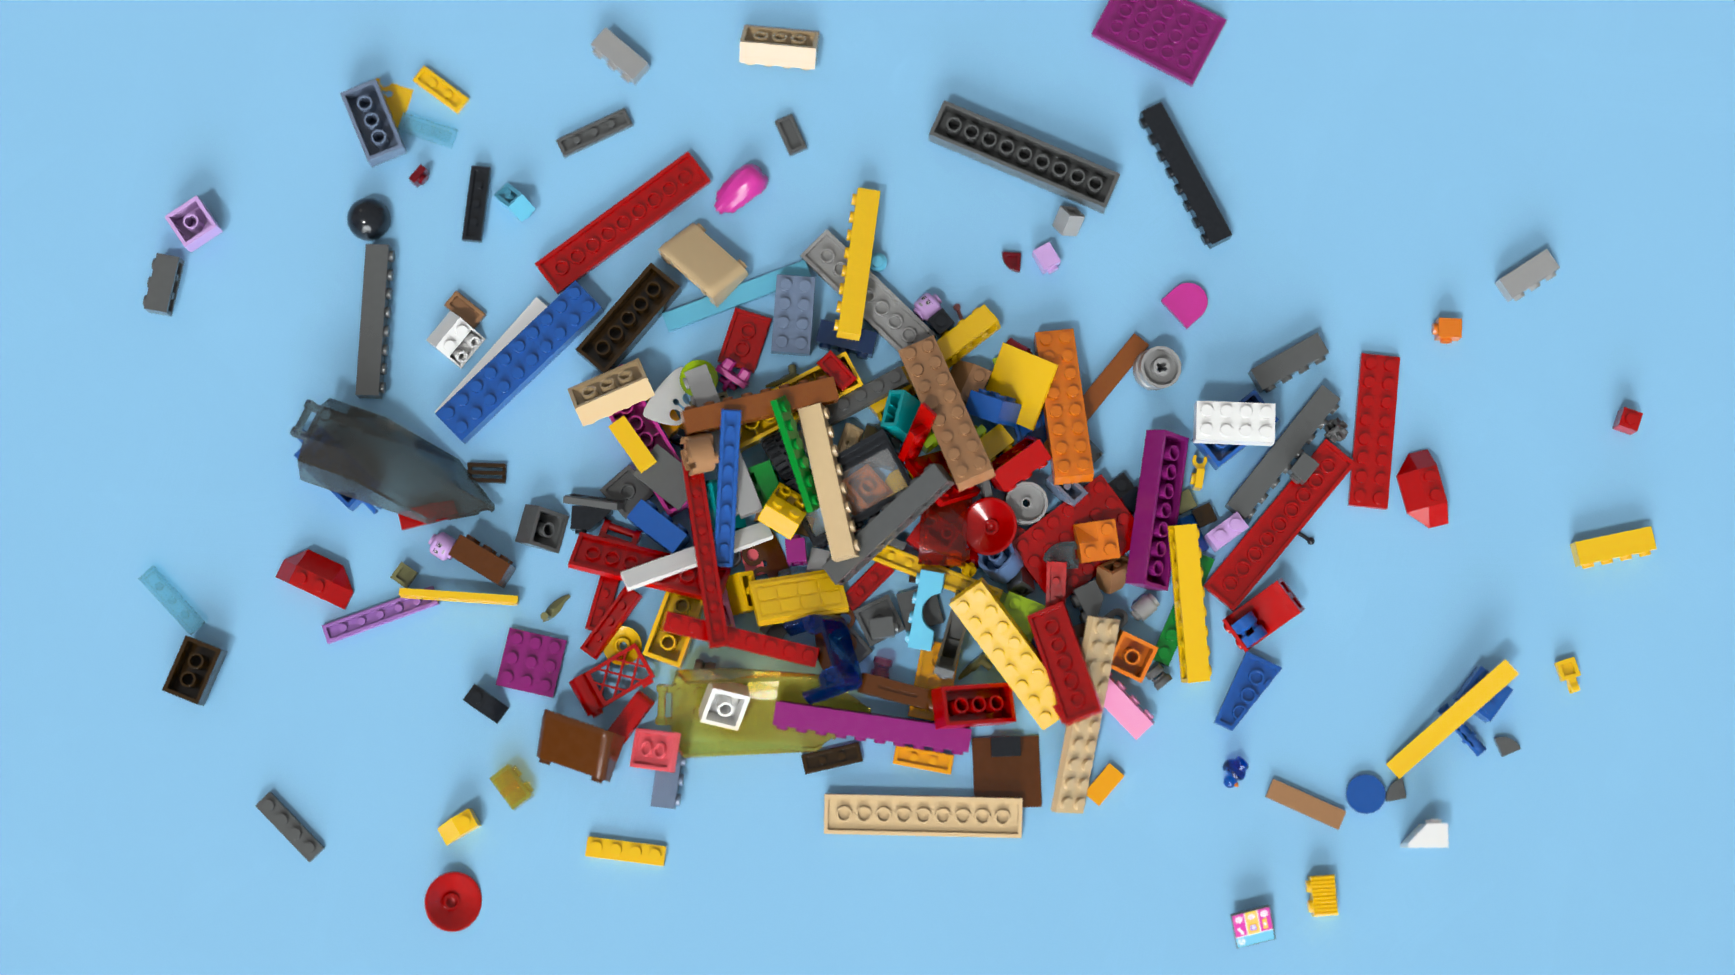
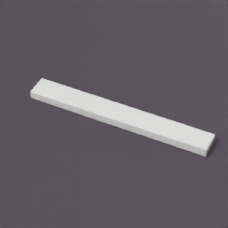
(521, 322)
(686, 559)

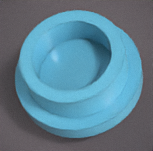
(878, 262)

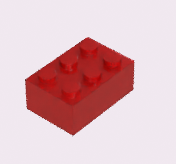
(1019, 463)

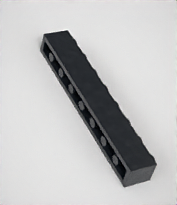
(1184, 175)

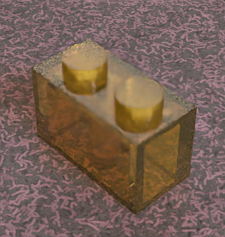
(512, 786)

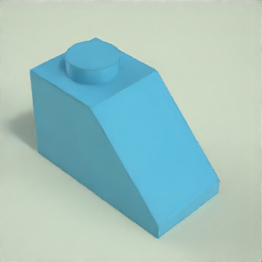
(514, 202)

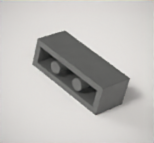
(163, 284)

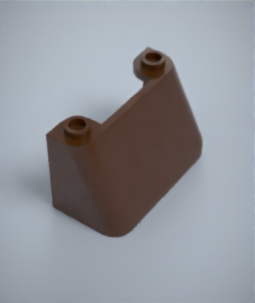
(578, 746)

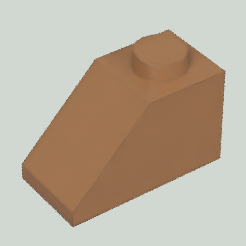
(1112, 574)

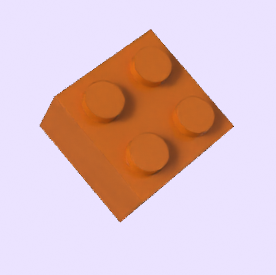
(1132, 656)

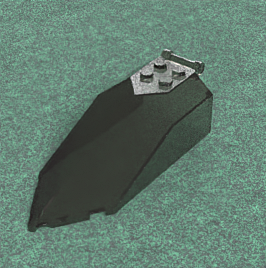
(384, 464)

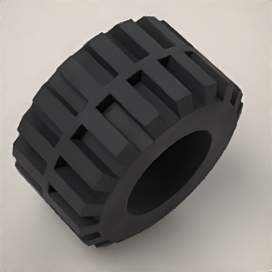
(777, 453)

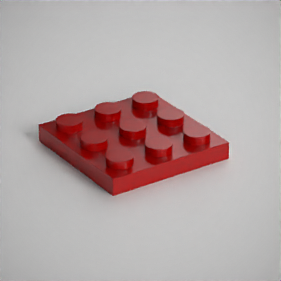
(952, 495)

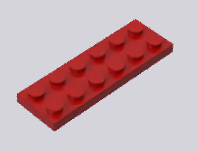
(1064, 663)

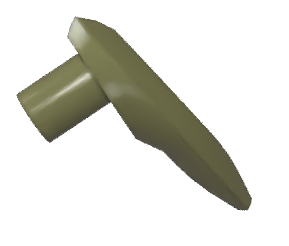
(792, 373)
(554, 608)
(981, 660)

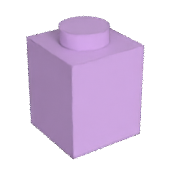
(1046, 258)

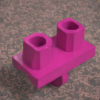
(740, 379)

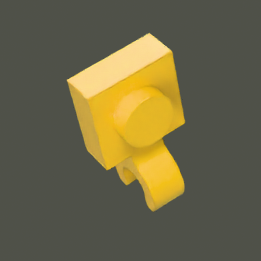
(1197, 478)
(1568, 671)

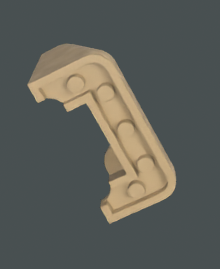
(704, 263)

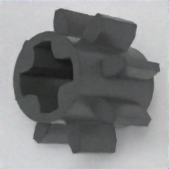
(1335, 430)

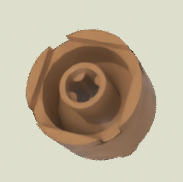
(698, 453)

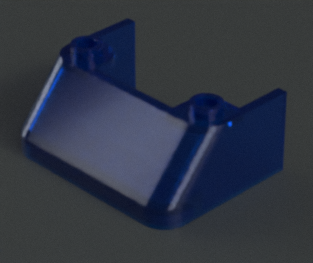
(845, 670)

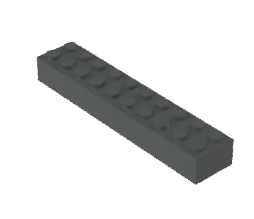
(1023, 156)

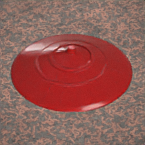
(990, 526)
(453, 901)

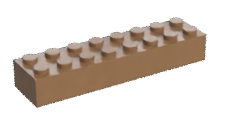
(952, 424)

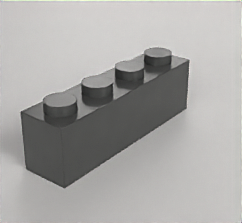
(1288, 363)

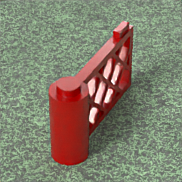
(592, 697)

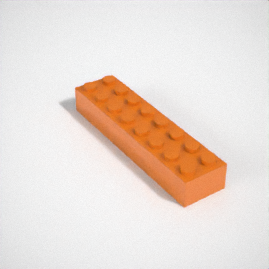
(1065, 410)

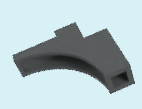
(950, 646)

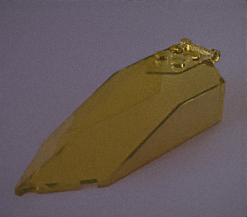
(756, 729)

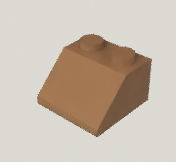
(969, 377)

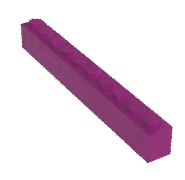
(871, 726)

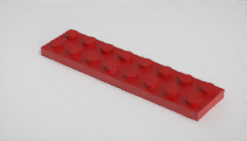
(1373, 431)
(611, 557)

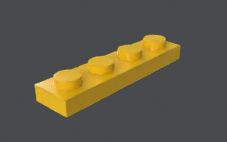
(625, 851)

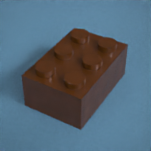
(482, 560)

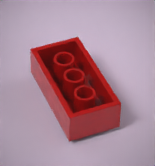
(973, 705)

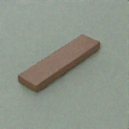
(1305, 804)

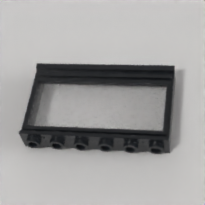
(872, 481)

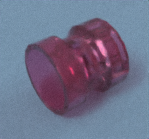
(883, 662)

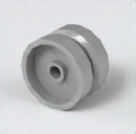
(1156, 358)
(1036, 503)

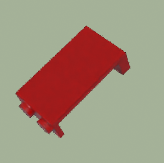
(1272, 609)

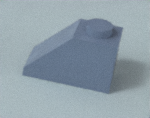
(1067, 493)

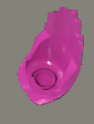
(740, 188)

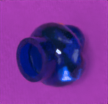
(1237, 771)

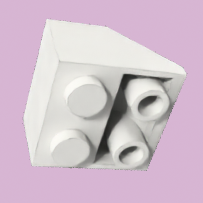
(455, 339)

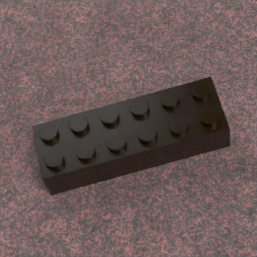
(629, 319)

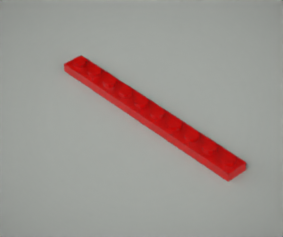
(706, 559)

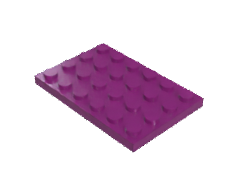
(1161, 33)

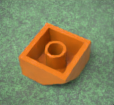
(1096, 541)

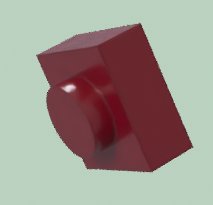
(419, 176)

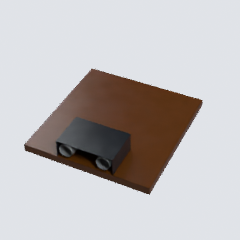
(1007, 768)

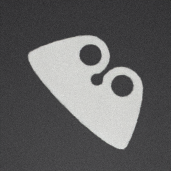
(662, 403)

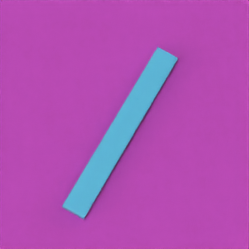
(741, 295)

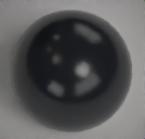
(368, 219)

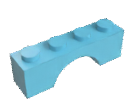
(929, 584)

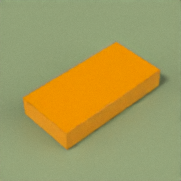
(1104, 784)

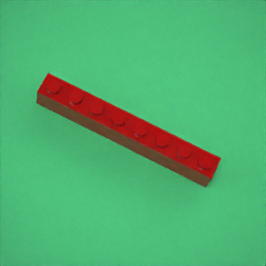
(743, 640)

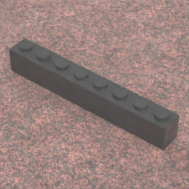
(374, 321)
(1283, 452)
(892, 521)

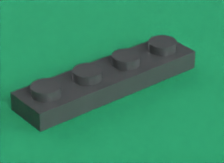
(290, 827)

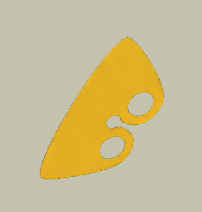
(398, 101)

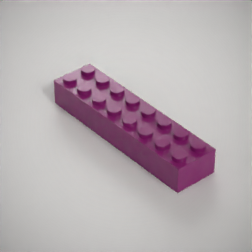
(1156, 509)

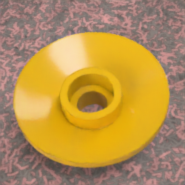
(626, 635)

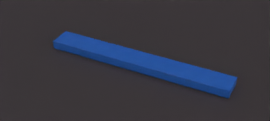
(727, 486)

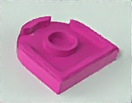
(1186, 303)

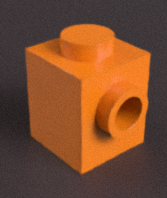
(1447, 330)

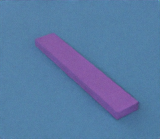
(375, 617)

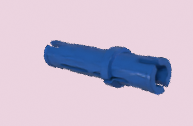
(1467, 736)

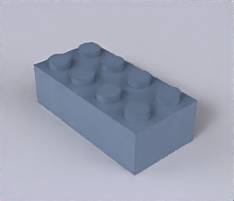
(373, 123)
(793, 315)

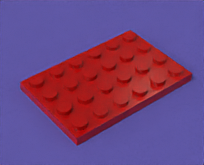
(1057, 527)

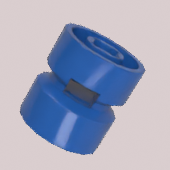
(1244, 624)

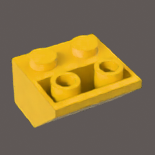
(783, 511)

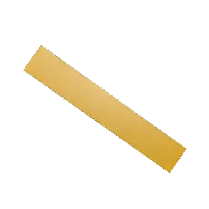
(458, 596)

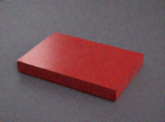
(745, 339)

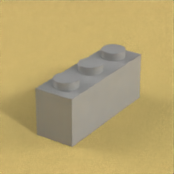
(619, 56)
(1527, 276)

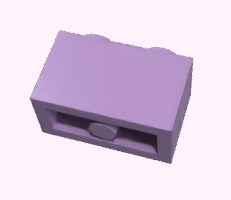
(1226, 531)

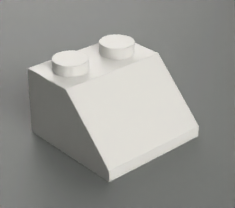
(1428, 835)

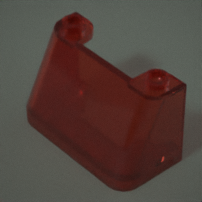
(944, 535)

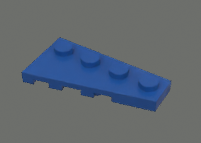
(1247, 686)

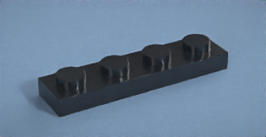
(476, 204)

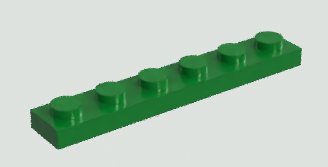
(795, 451)
(1167, 640)

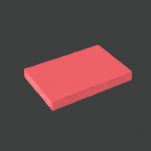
(655, 750)

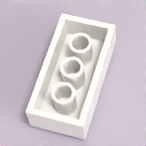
(1234, 423)

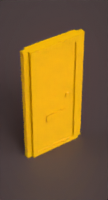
(795, 597)

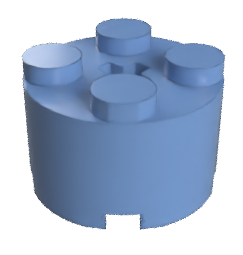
(1002, 566)

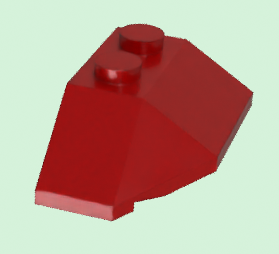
(1423, 489)
(318, 577)

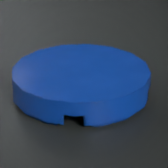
(1365, 794)

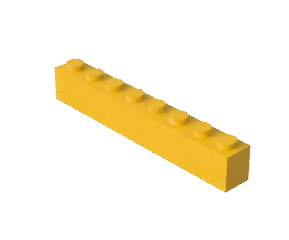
(858, 264)
(955, 345)
(1189, 603)

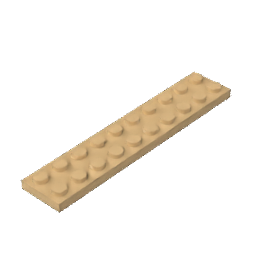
(1082, 736)
(923, 815)

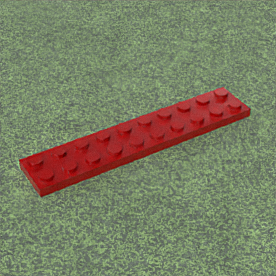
(623, 222)
(1278, 527)

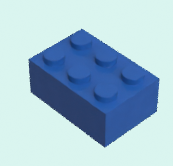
(658, 526)

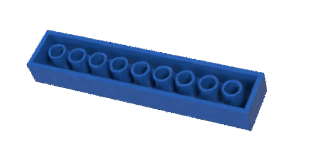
(519, 362)

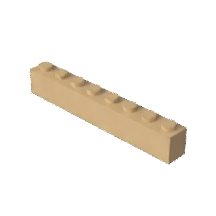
(828, 482)

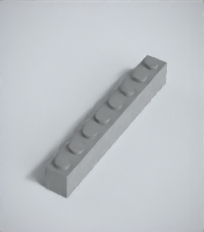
(703, 391)

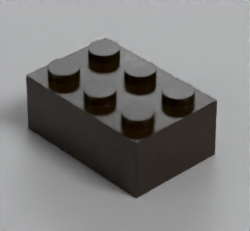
(194, 670)

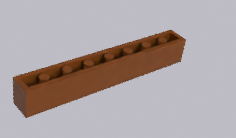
(758, 406)

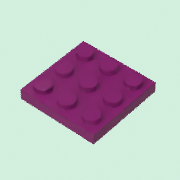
(531, 662)

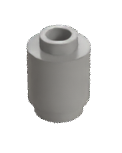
(1144, 607)

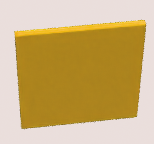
(1022, 378)

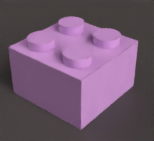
(193, 224)

